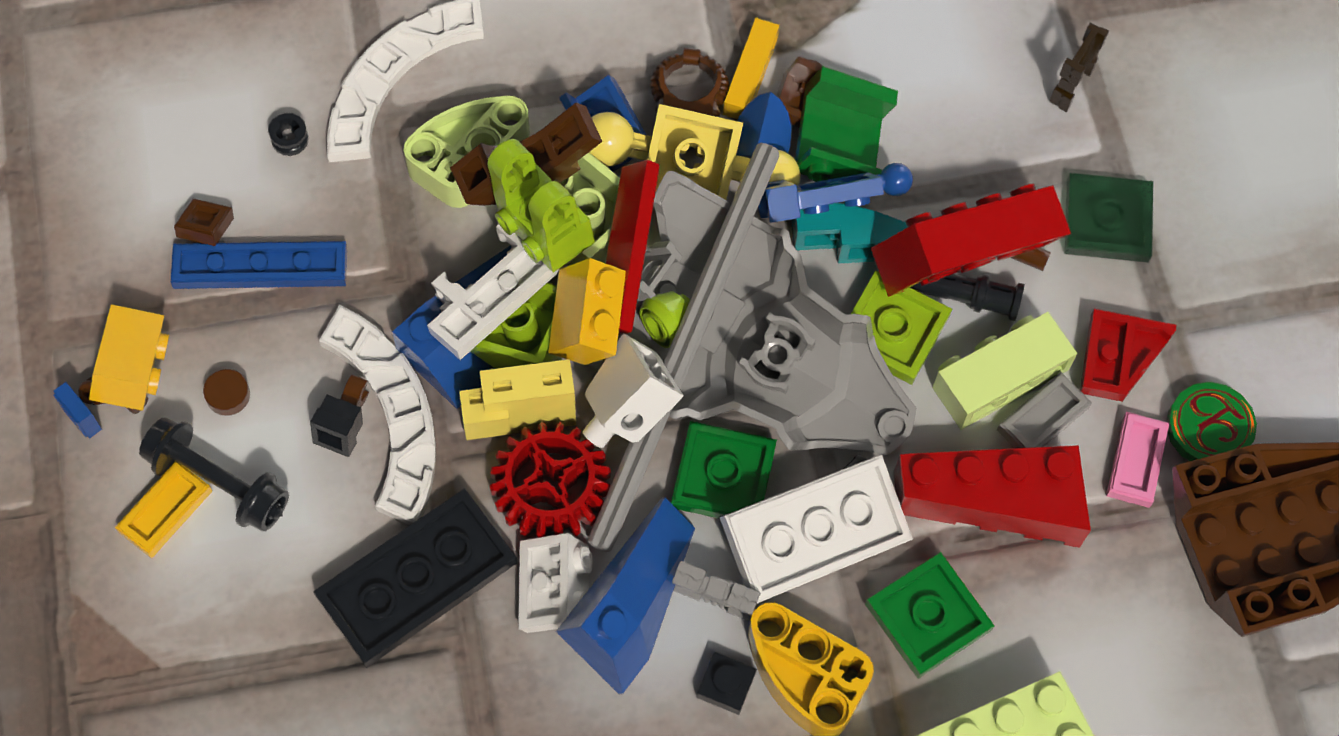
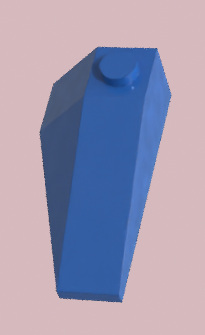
(432, 358)
(627, 603)

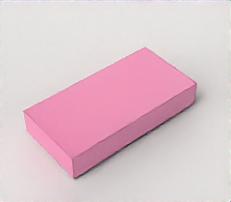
(1137, 459)

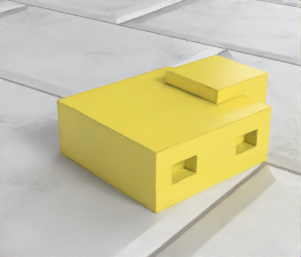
(519, 399)

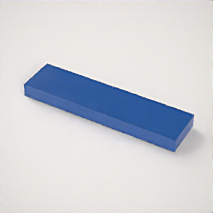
(259, 265)

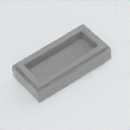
(1044, 414)

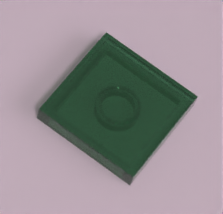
(1109, 217)

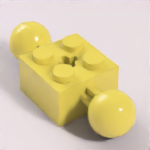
(676, 131)

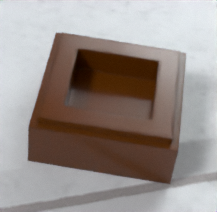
(204, 222)

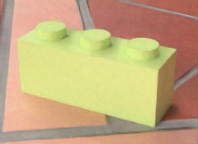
(1003, 369)

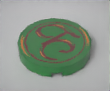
(1210, 421)

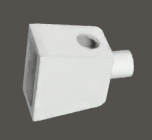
(629, 394)

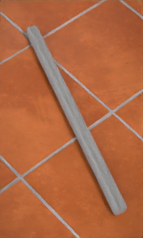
(687, 340)

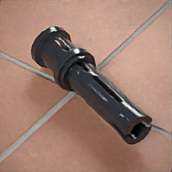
(978, 293)

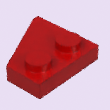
(1120, 352)

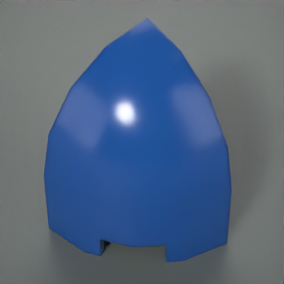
(764, 122)

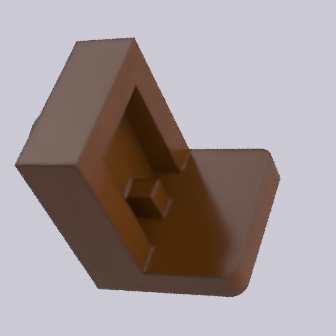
(793, 86)

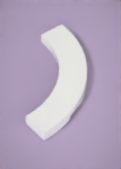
(385, 64)
(405, 407)

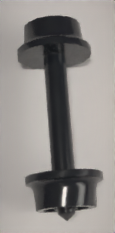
(169, 442)

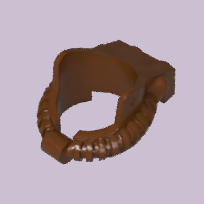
(707, 105)

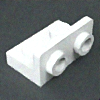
(551, 580)

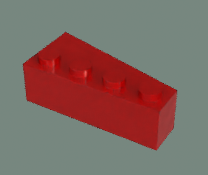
(970, 237)
(999, 489)

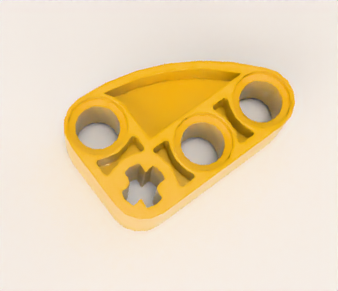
(804, 684)

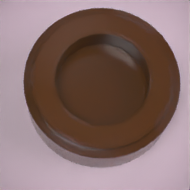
(226, 392)

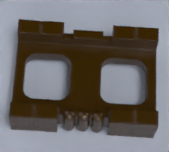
(1082, 63)

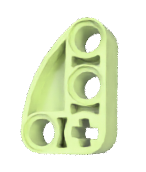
(454, 135)

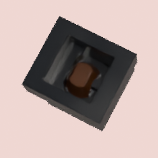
(339, 420)

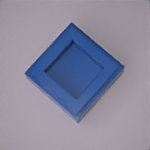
(76, 410)

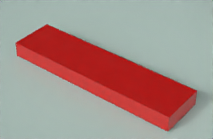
(631, 232)

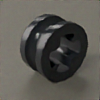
(297, 126)

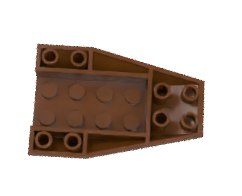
(1263, 531)

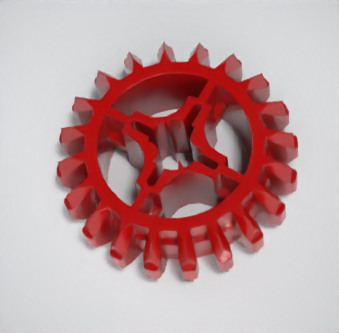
(536, 447)

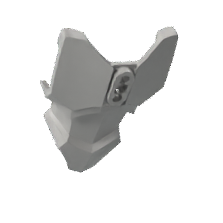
(774, 340)

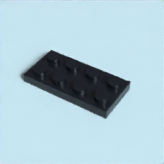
(415, 577)

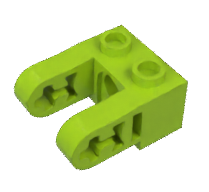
(536, 207)

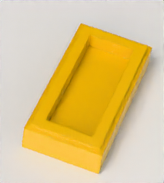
(163, 509)

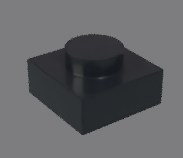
(726, 683)

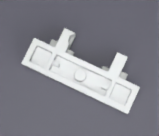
(481, 307)

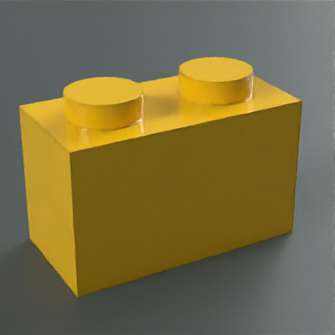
(587, 311)
(127, 358)

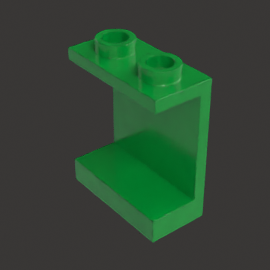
(841, 125)

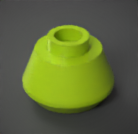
(663, 315)

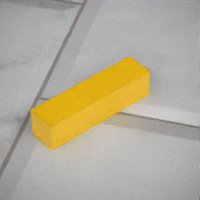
(751, 67)

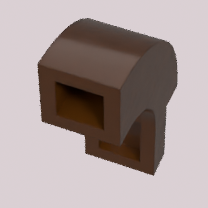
(554, 150)

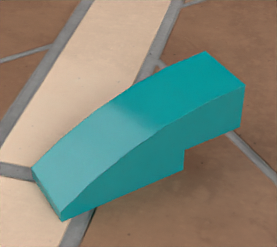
(847, 229)

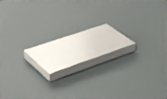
(816, 528)

